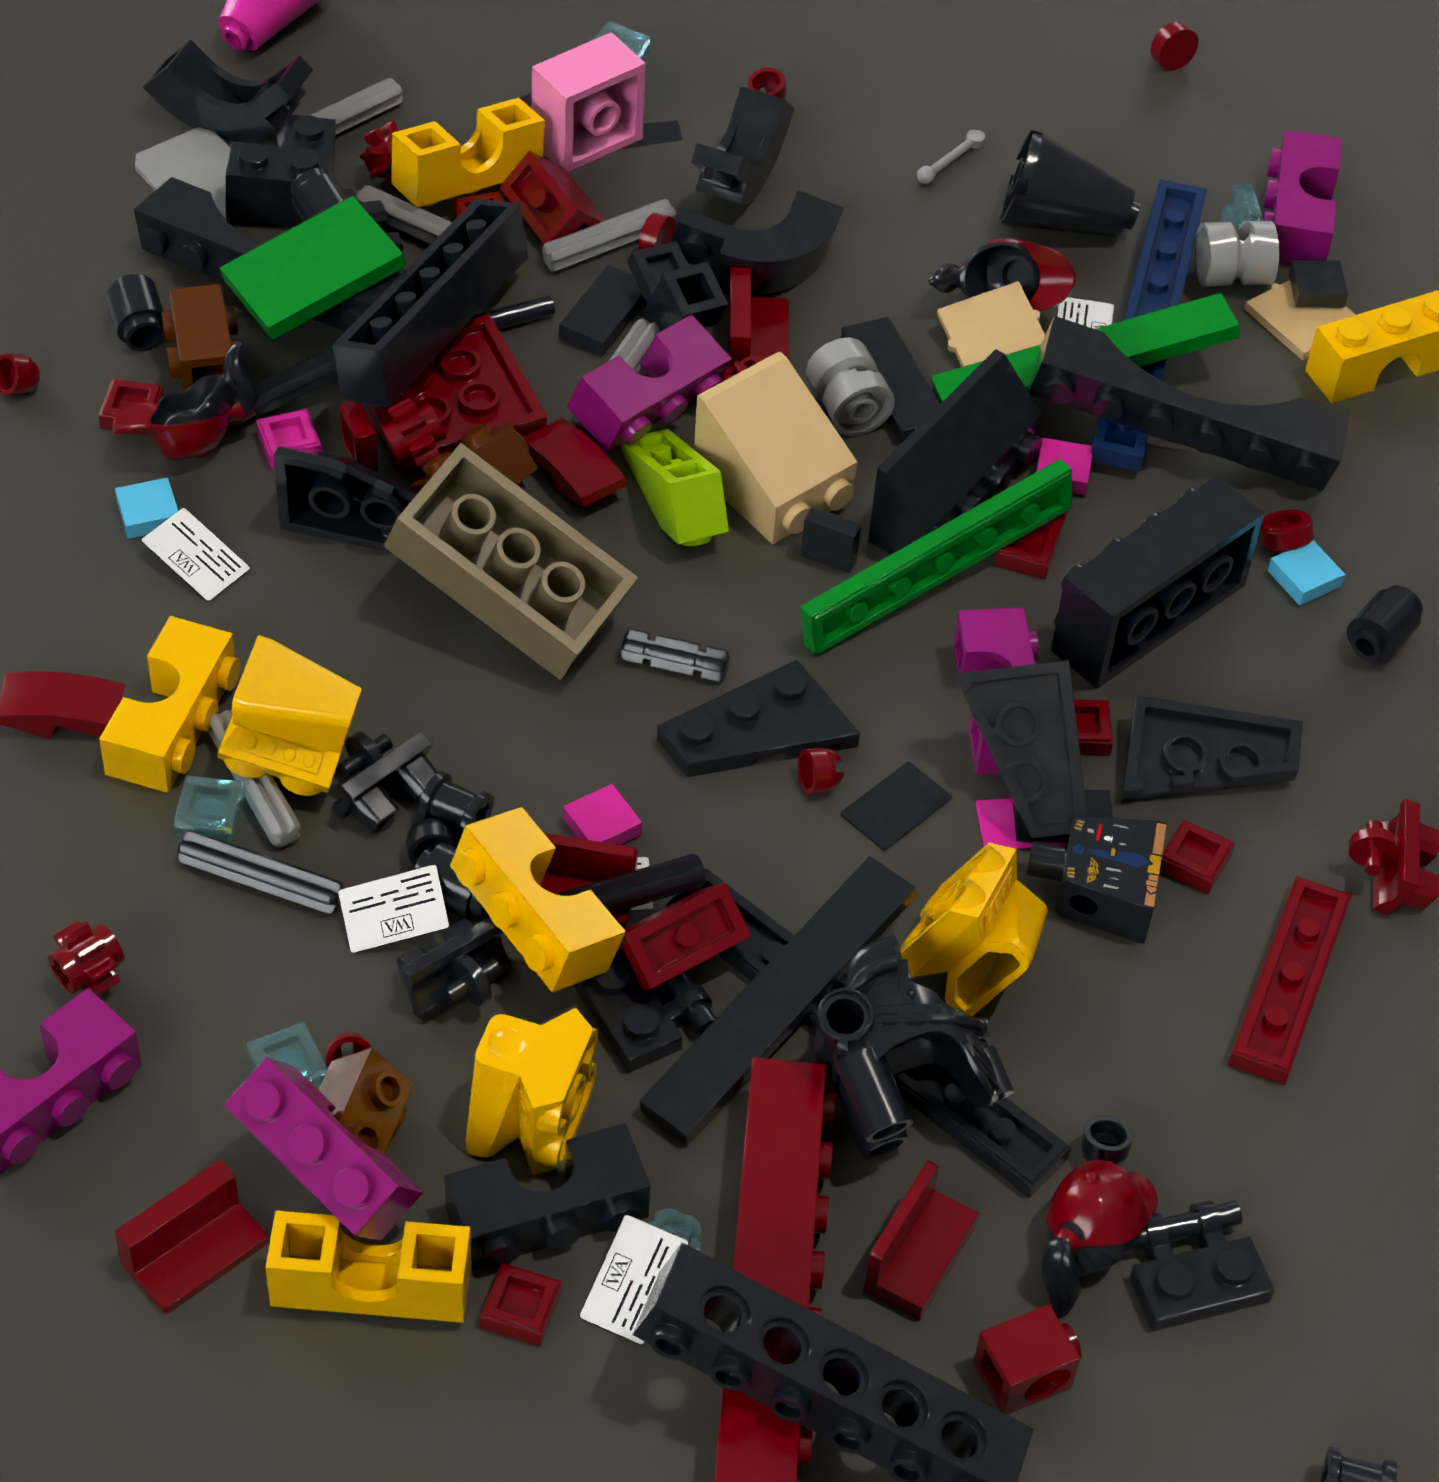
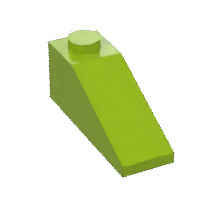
(679, 487)

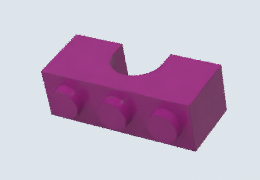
(1302, 194)
(624, 405)
(991, 641)
(90, 1056)
(320, 1152)

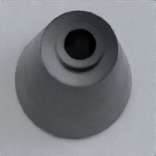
(1065, 192)

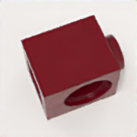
(1027, 1359)

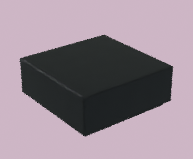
(1318, 283)
(830, 539)

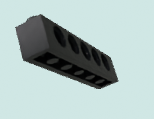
(815, 1350)

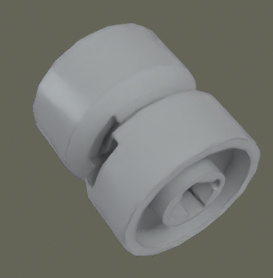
(1236, 253)
(850, 386)

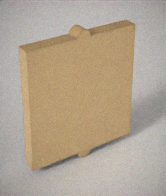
(989, 322)
(1289, 323)

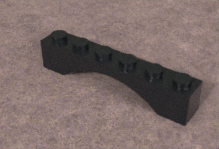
(189, 230)
(1093, 376)

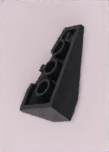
(336, 497)

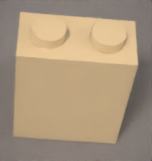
(773, 448)

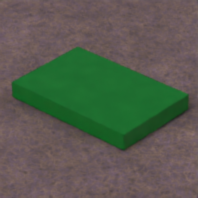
(312, 267)

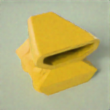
(288, 719)
(978, 930)
(531, 1086)

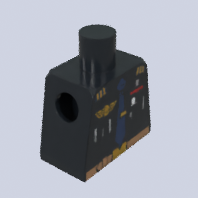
(1105, 873)

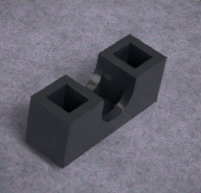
(511, 1221)

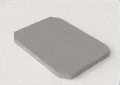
(192, 157)

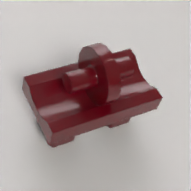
(1394, 856)

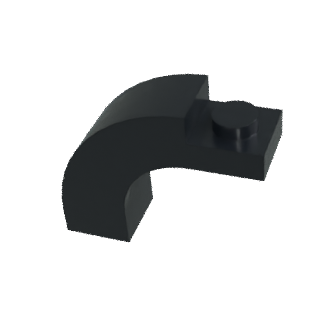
(215, 100)
(747, 149)
(777, 255)

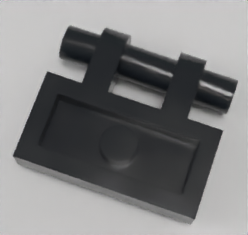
(636, 1020)
(1201, 1281)

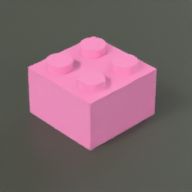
(589, 101)

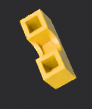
(435, 166)
(1354, 350)
(158, 739)
(556, 934)
(324, 1269)

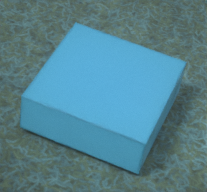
(145, 506)
(1306, 572)

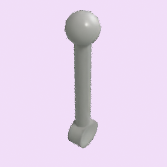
(974, 140)

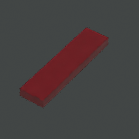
(1289, 980)

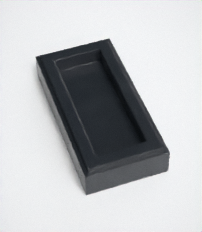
(603, 311)

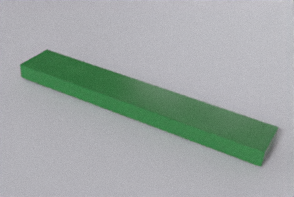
(1141, 339)
(936, 557)

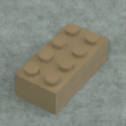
(509, 561)

